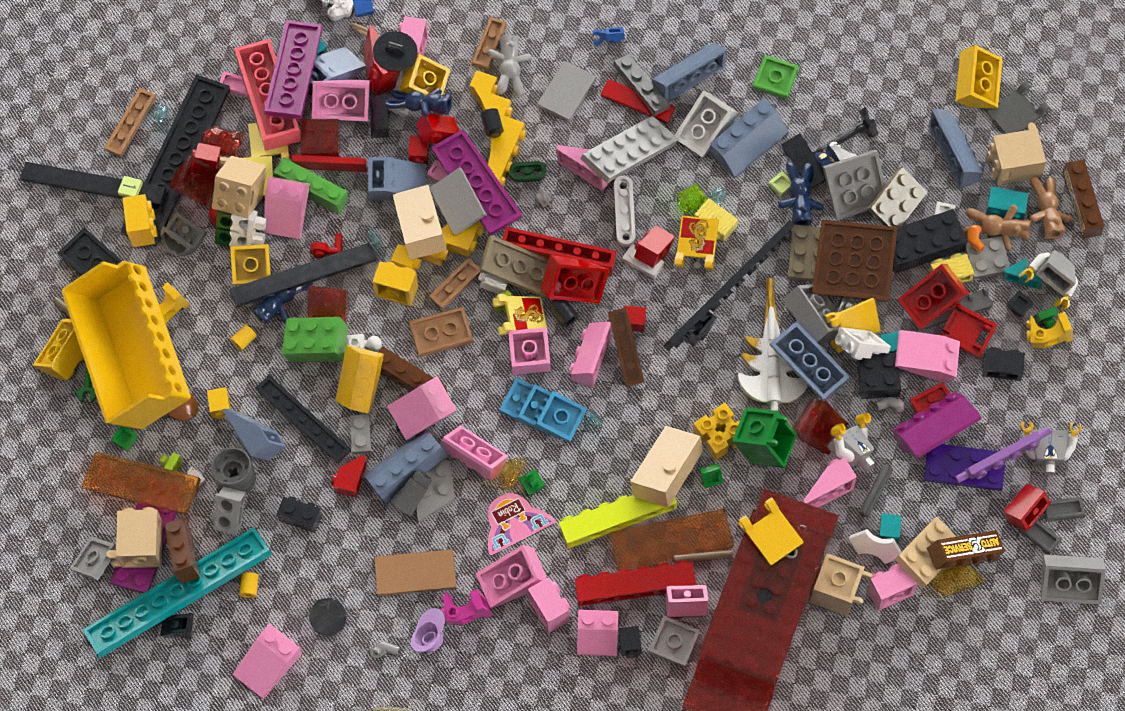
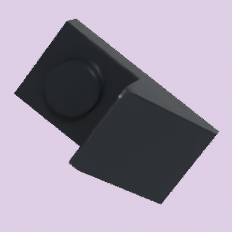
(701, 331)
(178, 625)

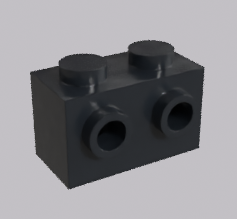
(299, 514)

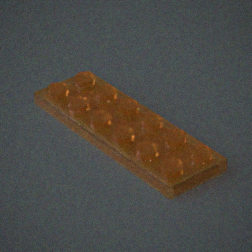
(141, 483)
(677, 536)

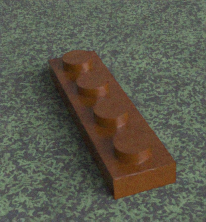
(626, 346)

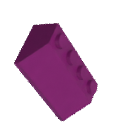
(936, 425)

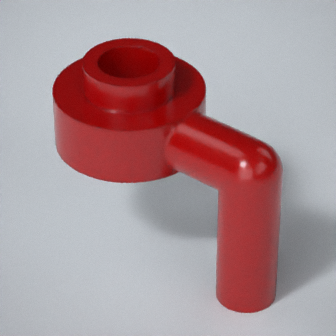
(321, 249)

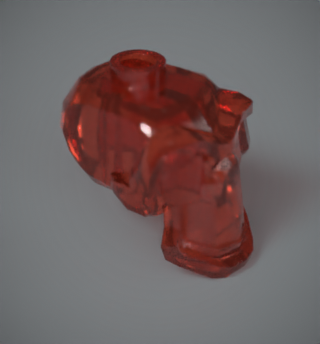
(227, 140)

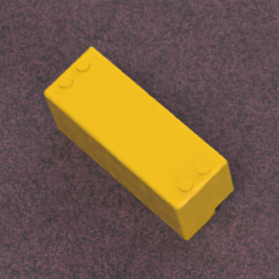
(125, 344)

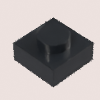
(1019, 304)

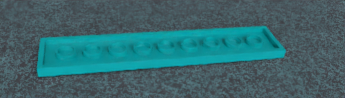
(173, 596)

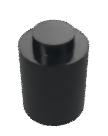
(492, 123)
(563, 312)

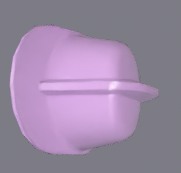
(428, 632)

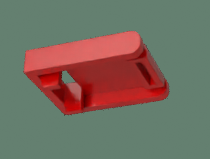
(966, 329)

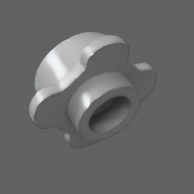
(544, 198)

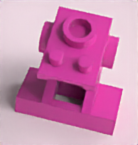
(475, 609)

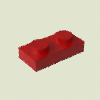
(923, 400)

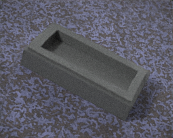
(1065, 509)
(1042, 537)

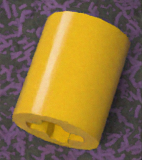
(243, 337)
(248, 585)

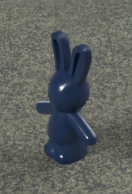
(418, 101)
(800, 191)
(275, 303)

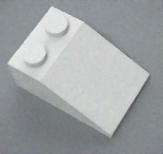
(705, 123)

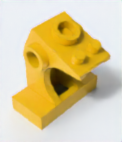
(172, 303)
(1060, 332)

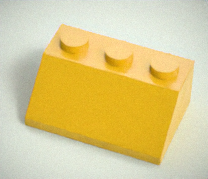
(978, 78)
(61, 352)
(359, 379)

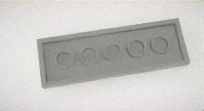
(629, 149)

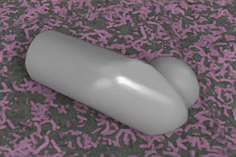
(892, 402)
(383, 648)

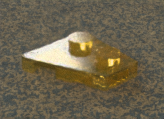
(509, 473)
(956, 580)

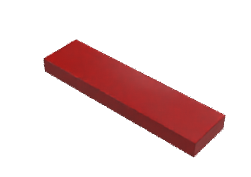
(628, 98)
(331, 163)

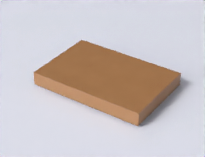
(441, 332)

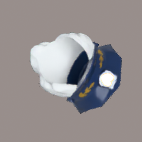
(832, 154)

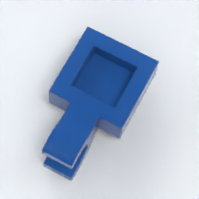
(609, 34)

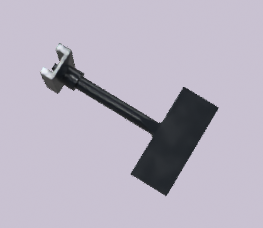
(800, 153)

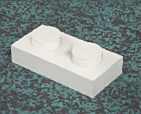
(630, 260)

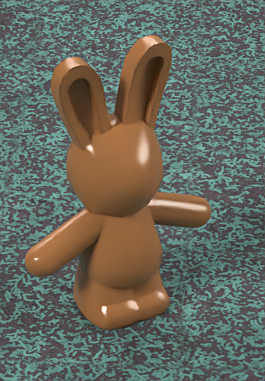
(1047, 204)
(995, 225)

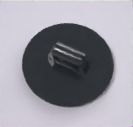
(395, 51)

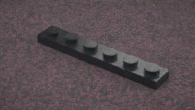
(303, 419)

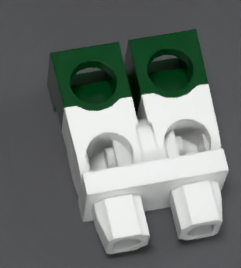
(238, 230)

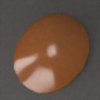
(185, 411)

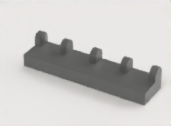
(975, 301)

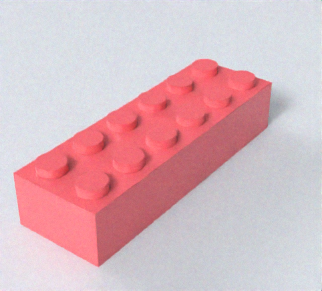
(256, 67)

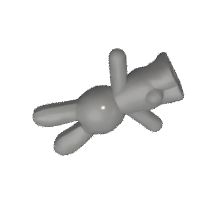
(509, 67)

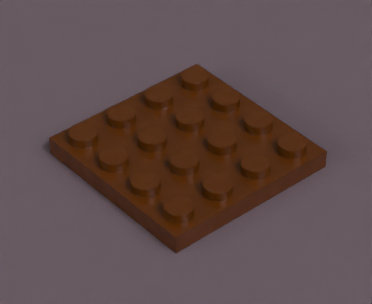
(854, 260)

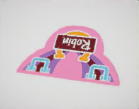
(513, 520)

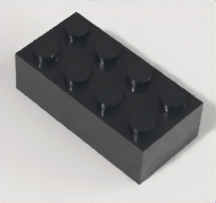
(928, 240)

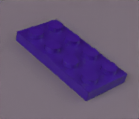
(949, 460)

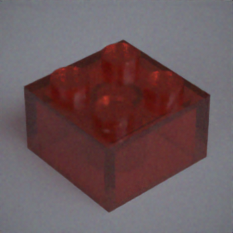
(321, 137)

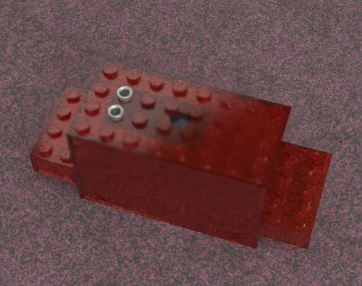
(759, 614)

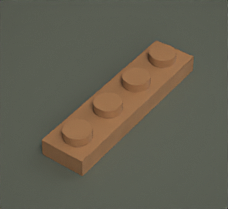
(130, 122)

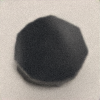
(327, 616)

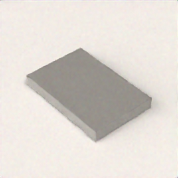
(566, 91)
(457, 201)

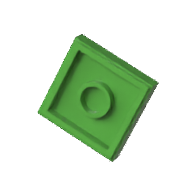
(775, 77)

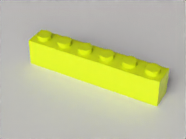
(609, 518)

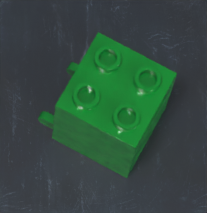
(764, 437)

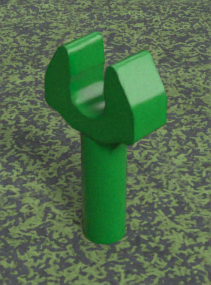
(87, 388)

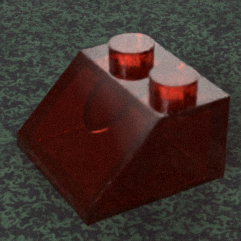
(194, 180)
(328, 303)
(816, 424)

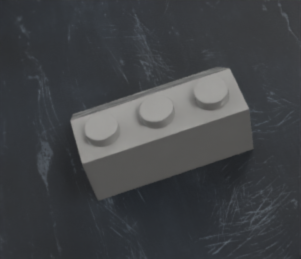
(810, 313)
(1072, 579)

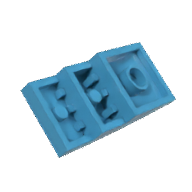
(542, 410)

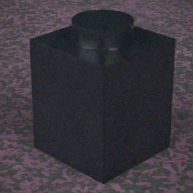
(630, 641)

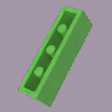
(320, 189)

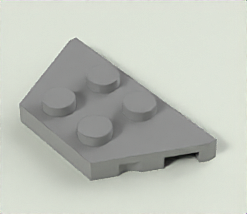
(439, 492)

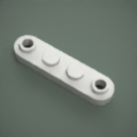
(624, 211)

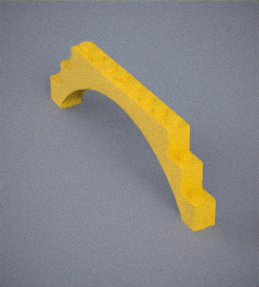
(502, 152)

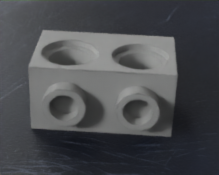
(232, 511)

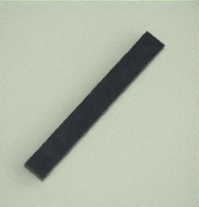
(85, 182)
(302, 275)

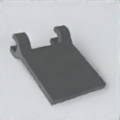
(1016, 111)

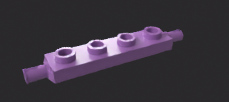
(997, 460)

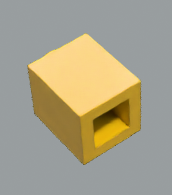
(218, 400)

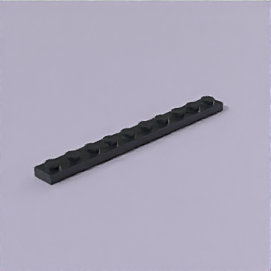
(725, 291)

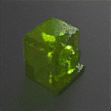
(691, 198)

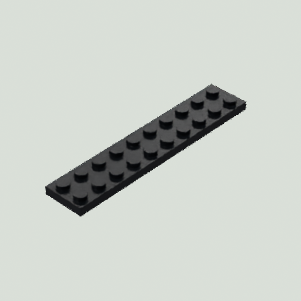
(195, 115)

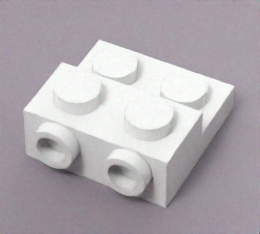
(860, 343)

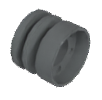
(229, 464)

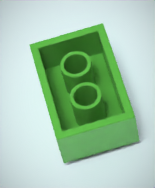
(314, 339)

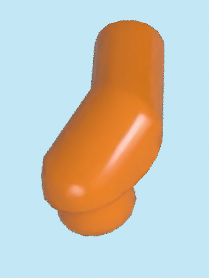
(973, 238)

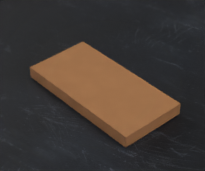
(415, 572)

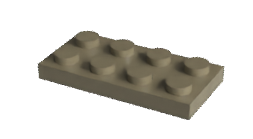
(514, 265)

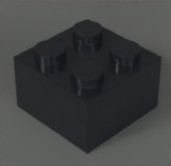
(878, 376)

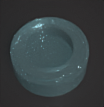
(160, 112)
(718, 195)
(374, 238)
(593, 418)

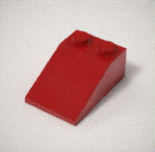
(380, 79)
(574, 280)
(933, 295)

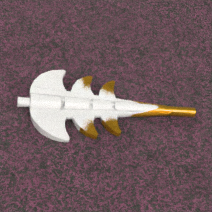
(772, 384)

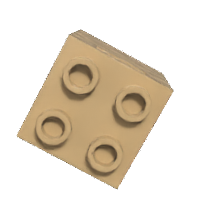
(1016, 156)
(238, 186)
(138, 539)
(838, 584)

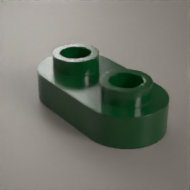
(527, 170)

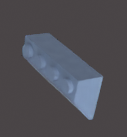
(691, 71)
(748, 138)
(955, 147)
(810, 361)
(393, 472)

